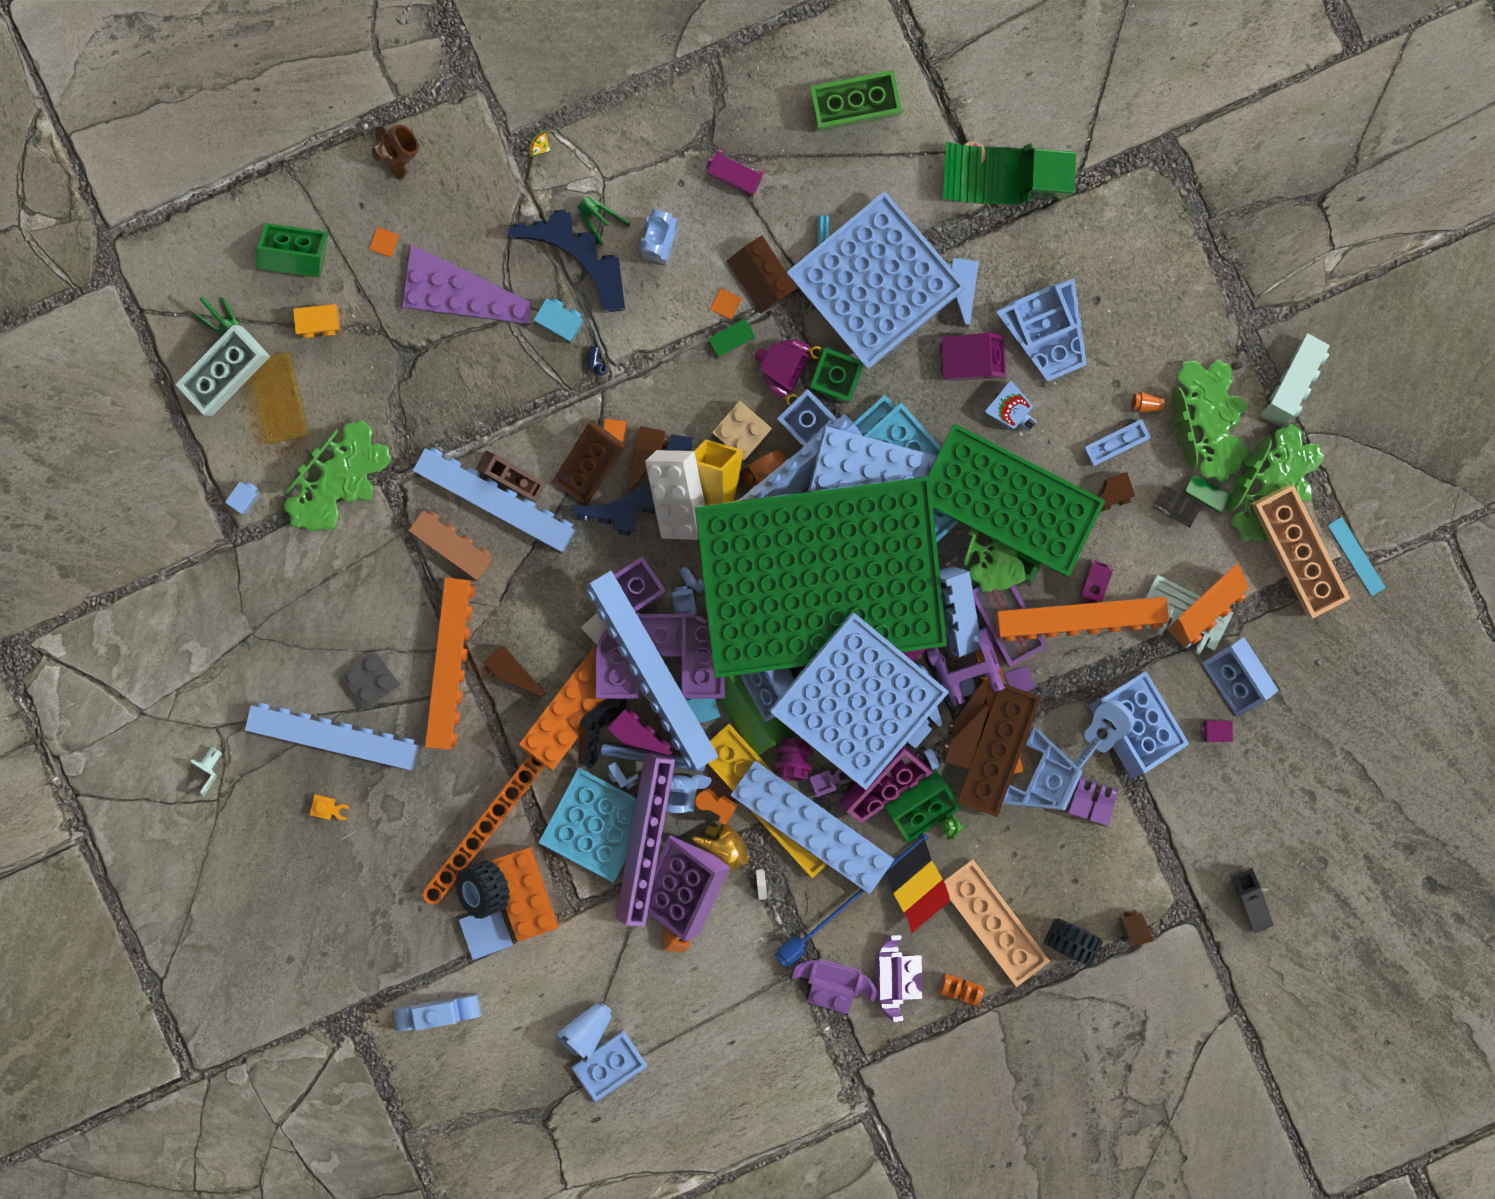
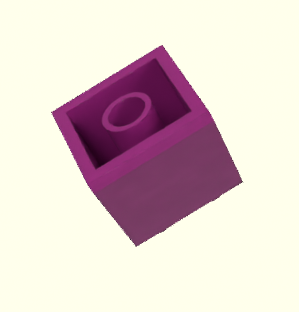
(973, 357)

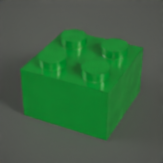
(836, 375)

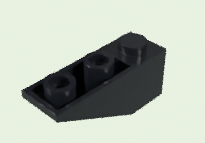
(1252, 899)

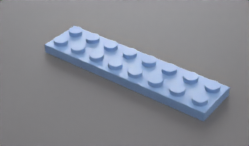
(812, 827)

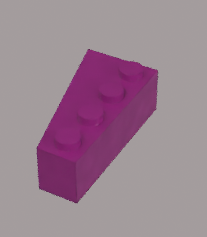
(895, 778)

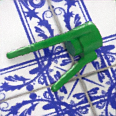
(590, 208)
(225, 324)

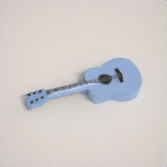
(1109, 724)

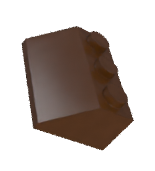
(761, 274)

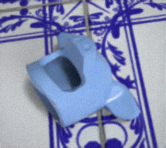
(684, 791)

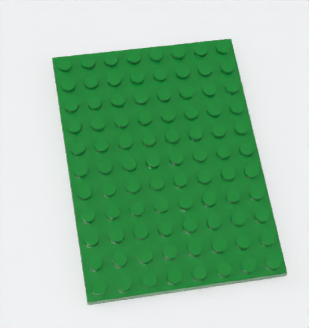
(798, 564)

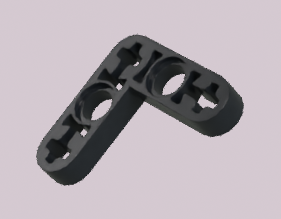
(590, 728)

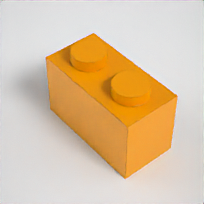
(317, 321)

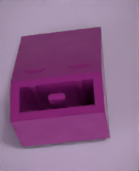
(632, 732)

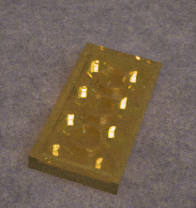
(280, 400)

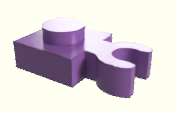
(825, 782)

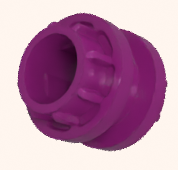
(793, 759)

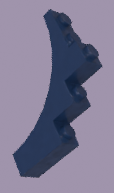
(559, 233)
(626, 510)

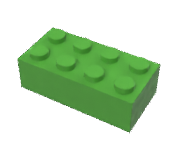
(855, 100)

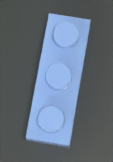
(1117, 442)

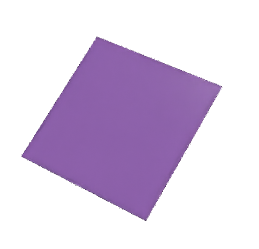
(1020, 679)

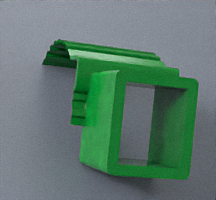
(1007, 174)

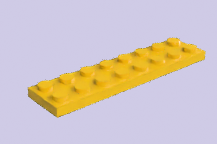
(731, 765)

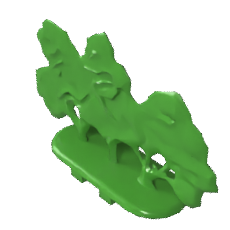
(1214, 413)
(1288, 469)
(341, 477)
(999, 574)

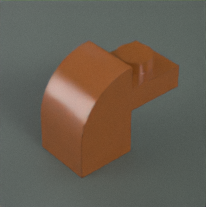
(761, 468)

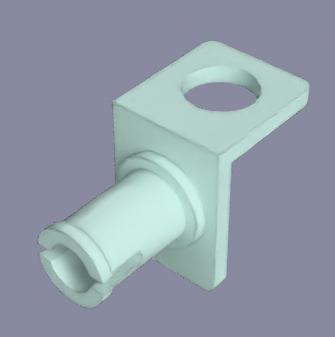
(206, 766)

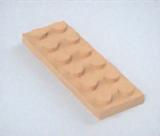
(995, 923)

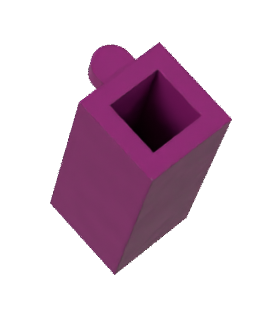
(734, 173)

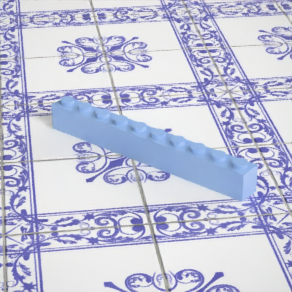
(651, 671)

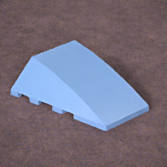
(1048, 328)

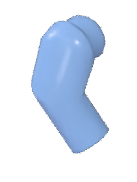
(690, 580)

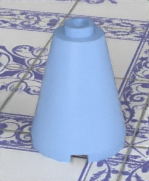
(585, 1031)

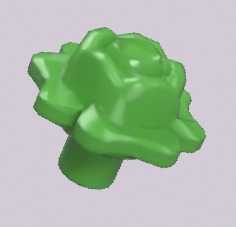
(951, 827)

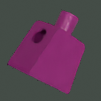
(1099, 575)

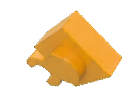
(325, 807)

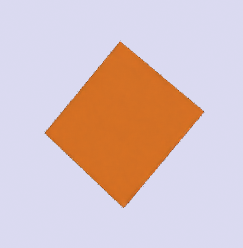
(384, 242)
(726, 303)

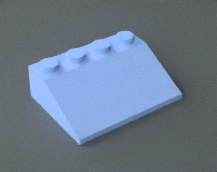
(1155, 729)

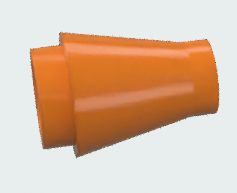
(1145, 403)

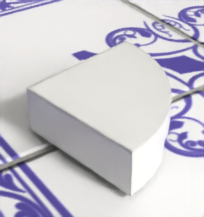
(761, 883)

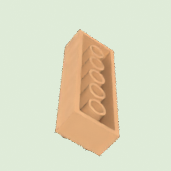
(1300, 551)

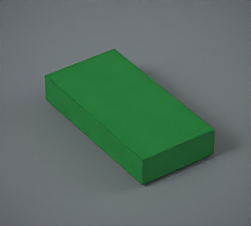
(731, 337)

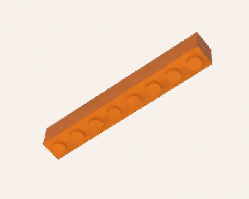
(1081, 617)
(448, 664)

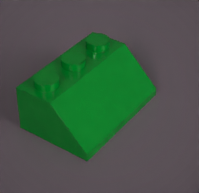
(292, 250)
(922, 806)

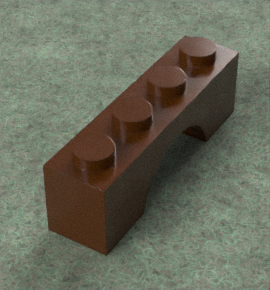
(1117, 490)

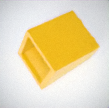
(718, 471)

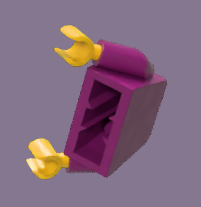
(784, 365)

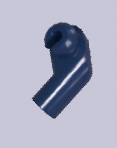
(594, 363)

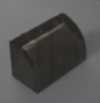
(1177, 506)

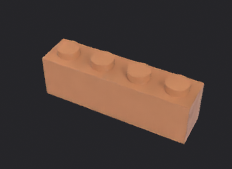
(451, 545)

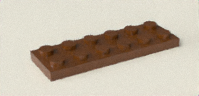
(999, 750)

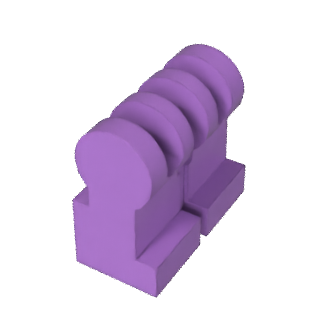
(1098, 811)

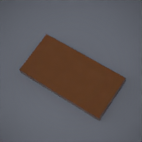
(588, 463)

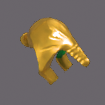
(727, 845)

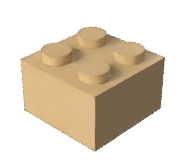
(742, 430)

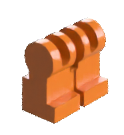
(721, 805)
(969, 993)

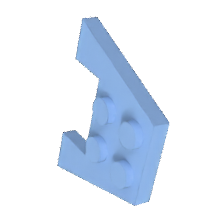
(1052, 781)

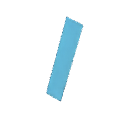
(1356, 556)

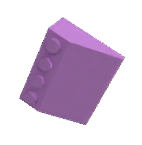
(685, 887)

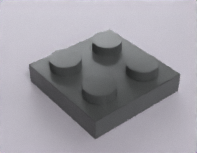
(370, 679)

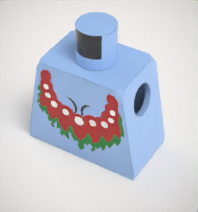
(1011, 408)

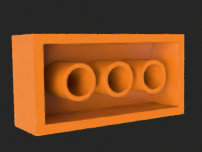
(529, 901)

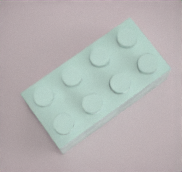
(222, 370)

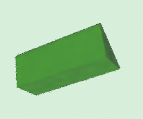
(747, 718)

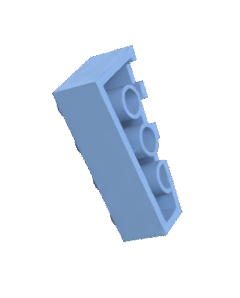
(959, 611)

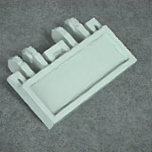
(1178, 602)

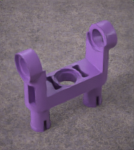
(987, 667)

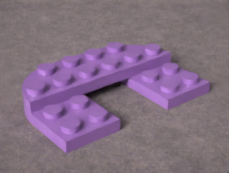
(673, 636)

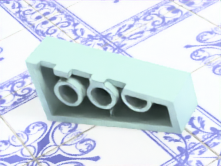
(1296, 381)

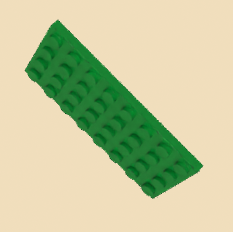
(1012, 500)

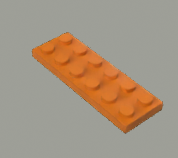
(559, 723)

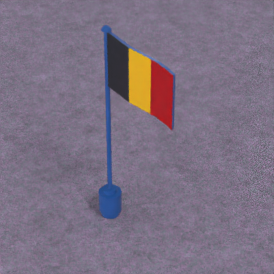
(914, 885)

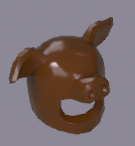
(395, 148)

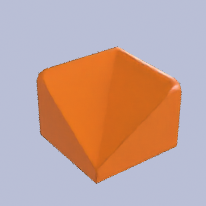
(673, 942)

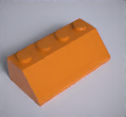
(1209, 607)

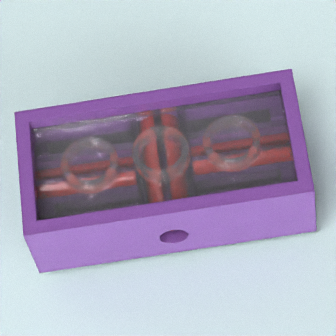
(1008, 599)

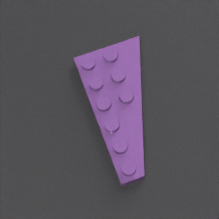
(447, 289)

